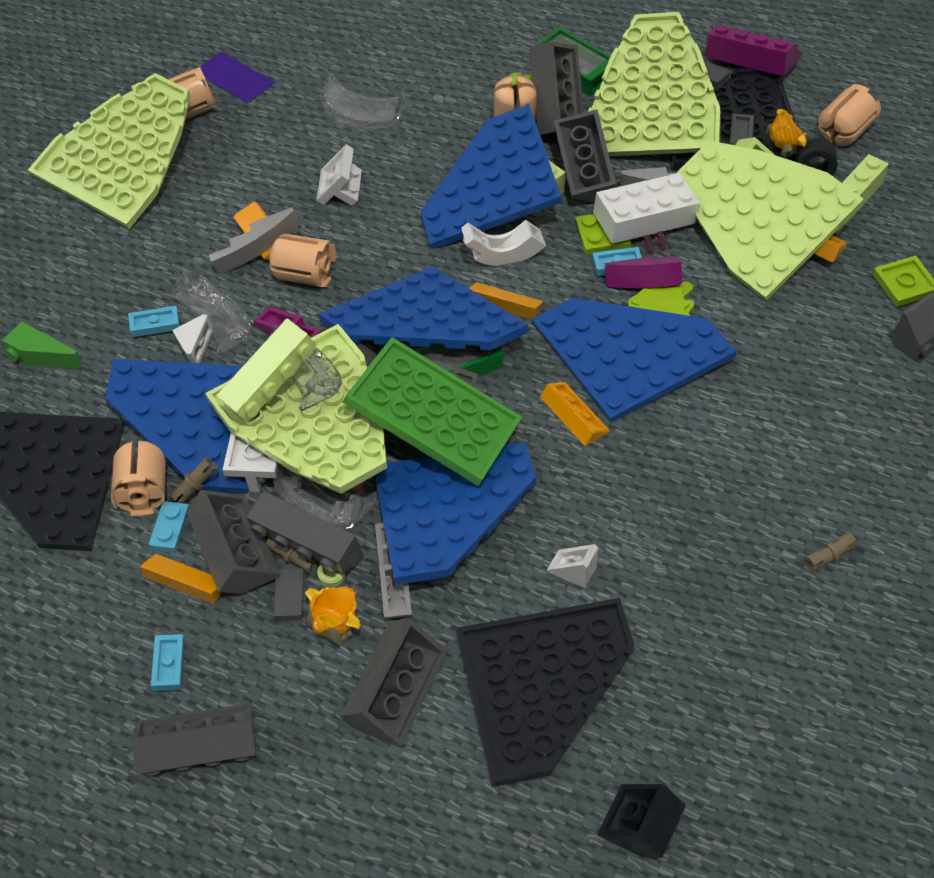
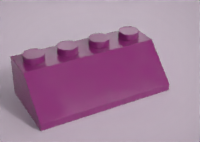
(751, 50)

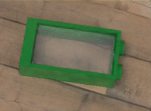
(591, 59)
(469, 359)

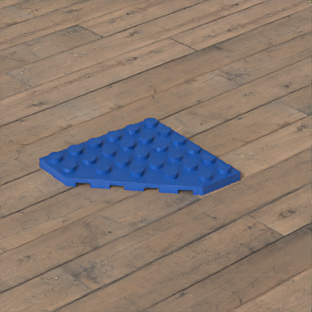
(494, 180)
(426, 311)
(630, 353)
(172, 411)
(440, 516)

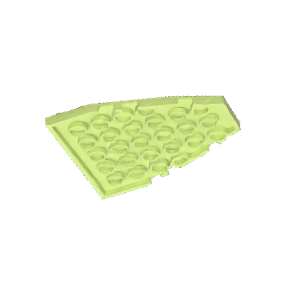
(657, 91)
(120, 151)
(765, 211)
(325, 441)

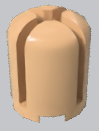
(201, 97)
(504, 97)
(848, 116)
(302, 259)
(138, 476)

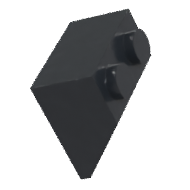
(642, 819)

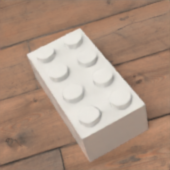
(646, 207)

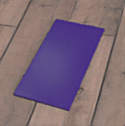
(235, 77)

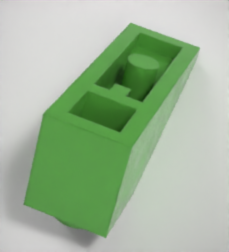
(38, 349)

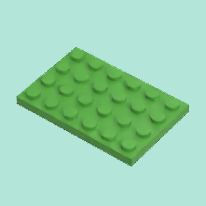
(433, 410)

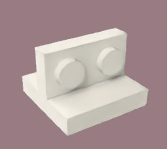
(340, 178)
(248, 462)

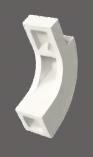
(506, 248)

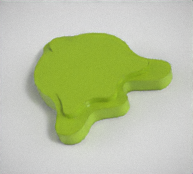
(665, 299)

